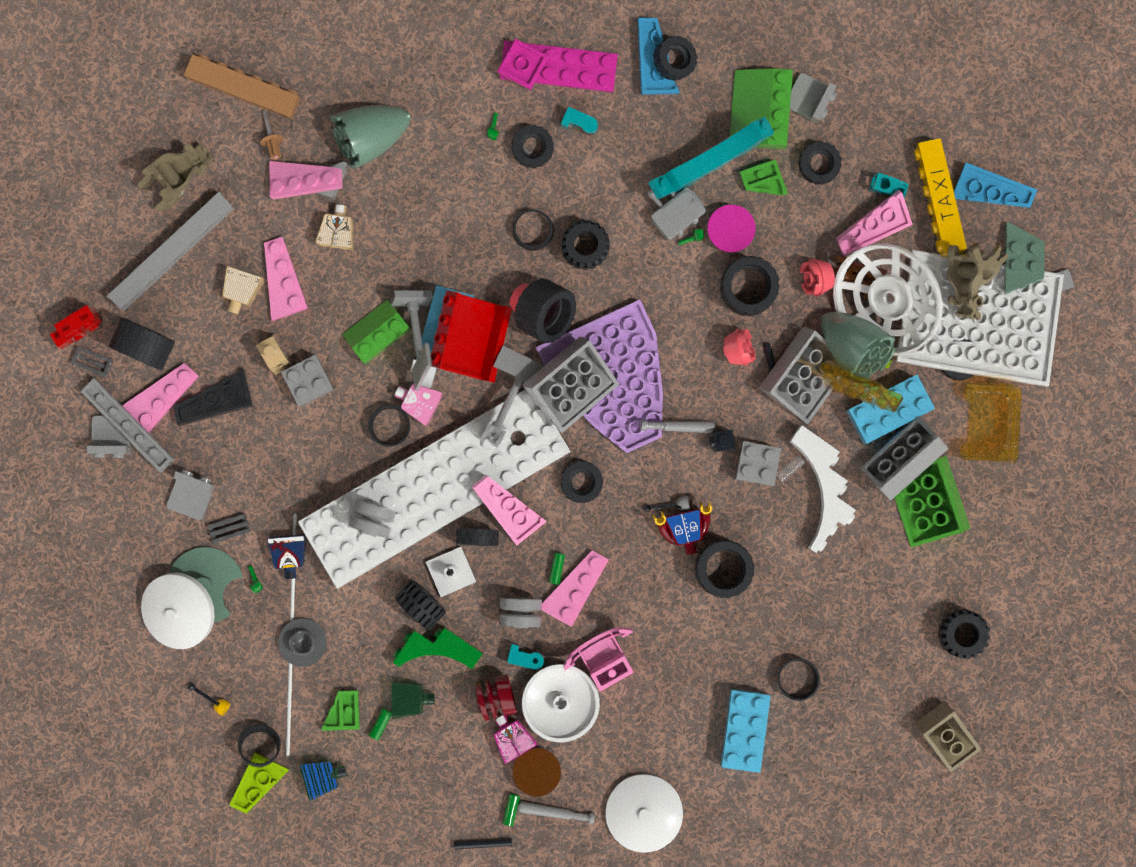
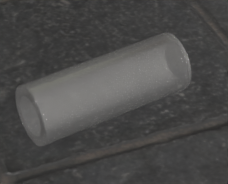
(793, 466)

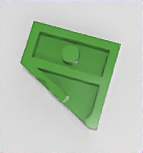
(764, 179)
(344, 712)

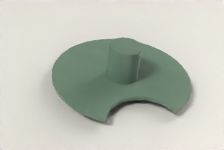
(213, 570)

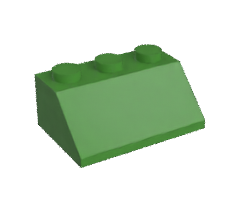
(376, 332)

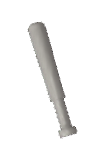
(680, 426)
(548, 811)

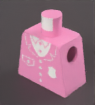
(419, 403)

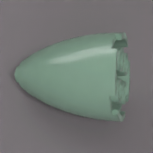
(369, 131)
(857, 343)

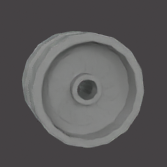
(372, 518)
(520, 614)

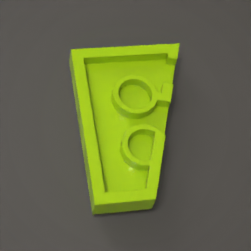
(256, 783)

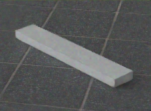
(127, 425)

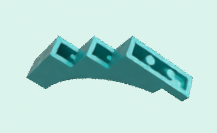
(713, 159)

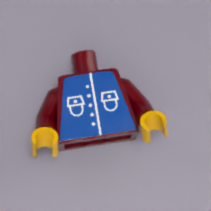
(685, 527)

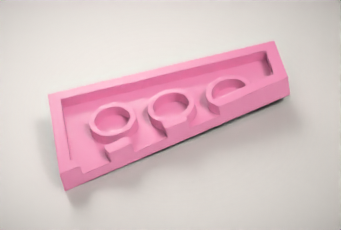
(302, 179)
(877, 224)
(283, 285)
(159, 398)
(509, 511)
(573, 592)

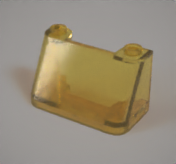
(993, 423)

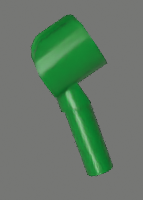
(492, 132)
(698, 235)
(256, 586)

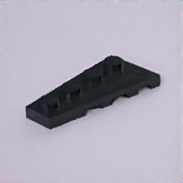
(223, 398)

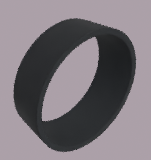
(536, 247)
(373, 416)
(815, 687)
(254, 729)

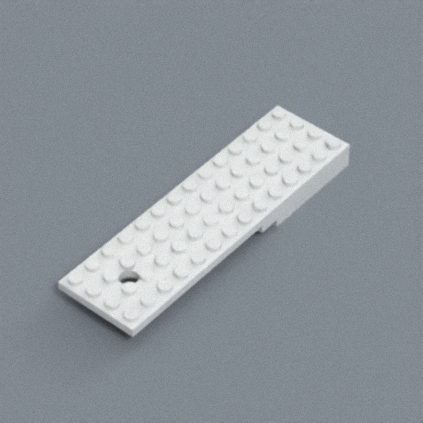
(432, 488)

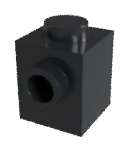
(722, 441)

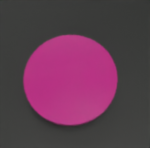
(731, 228)

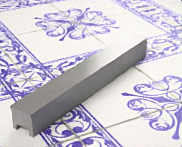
(170, 251)

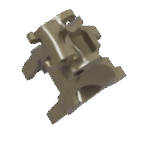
(175, 172)
(968, 274)

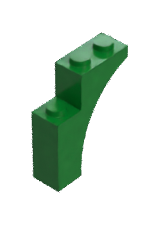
(446, 644)

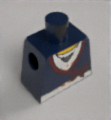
(288, 553)

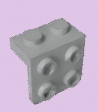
(811, 97)
(107, 439)
(190, 495)

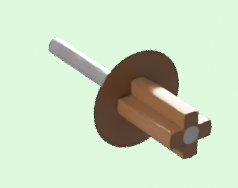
(272, 140)

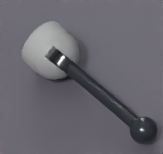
(682, 504)

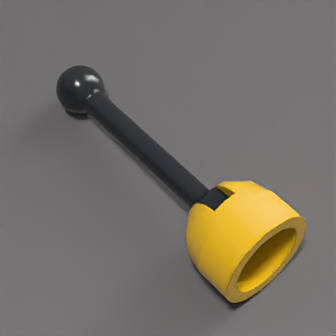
(220, 706)

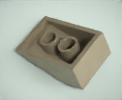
(947, 736)

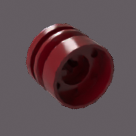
(495, 697)

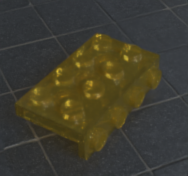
(861, 388)

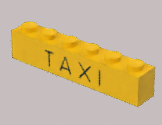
(940, 196)

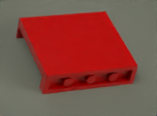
(469, 336)

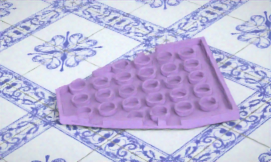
(631, 353)

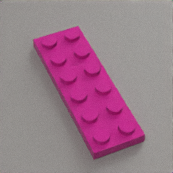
(574, 68)

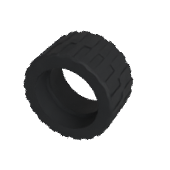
(772, 285)
(545, 310)
(141, 344)
(747, 568)

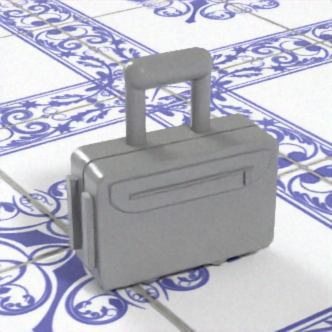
(677, 213)

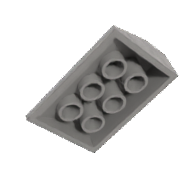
(796, 377)
(571, 384)

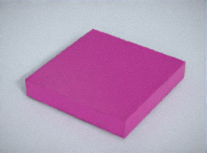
(523, 64)

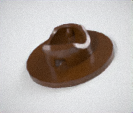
(536, 772)

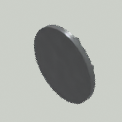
(302, 642)

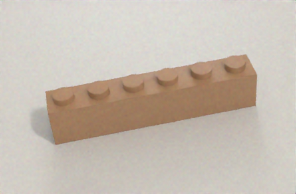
(242, 87)

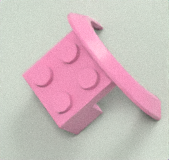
(603, 657)

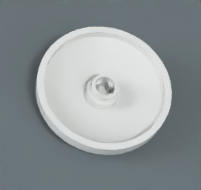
(177, 610)
(560, 703)
(644, 813)

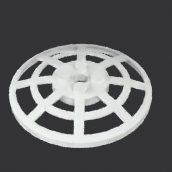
(892, 284)

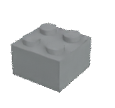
(308, 381)
(757, 463)

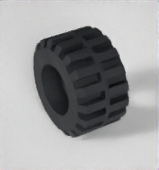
(588, 261)
(420, 605)
(980, 634)

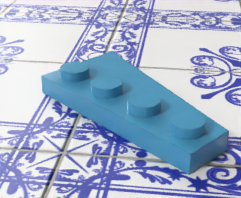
(648, 39)
(988, 187)

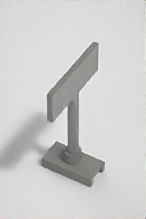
(413, 300)
(522, 369)

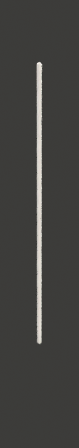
(290, 665)

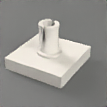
(451, 571)

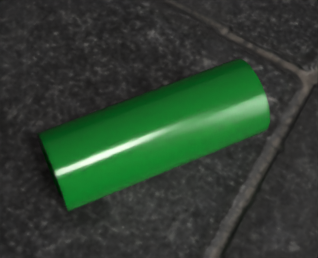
(556, 568)
(380, 724)
(511, 809)

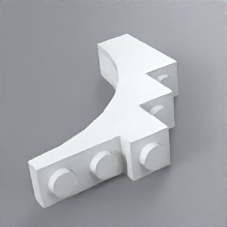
(833, 509)

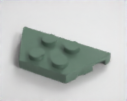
(1025, 258)

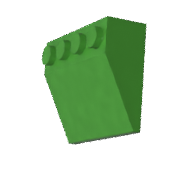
(760, 95)
(932, 505)

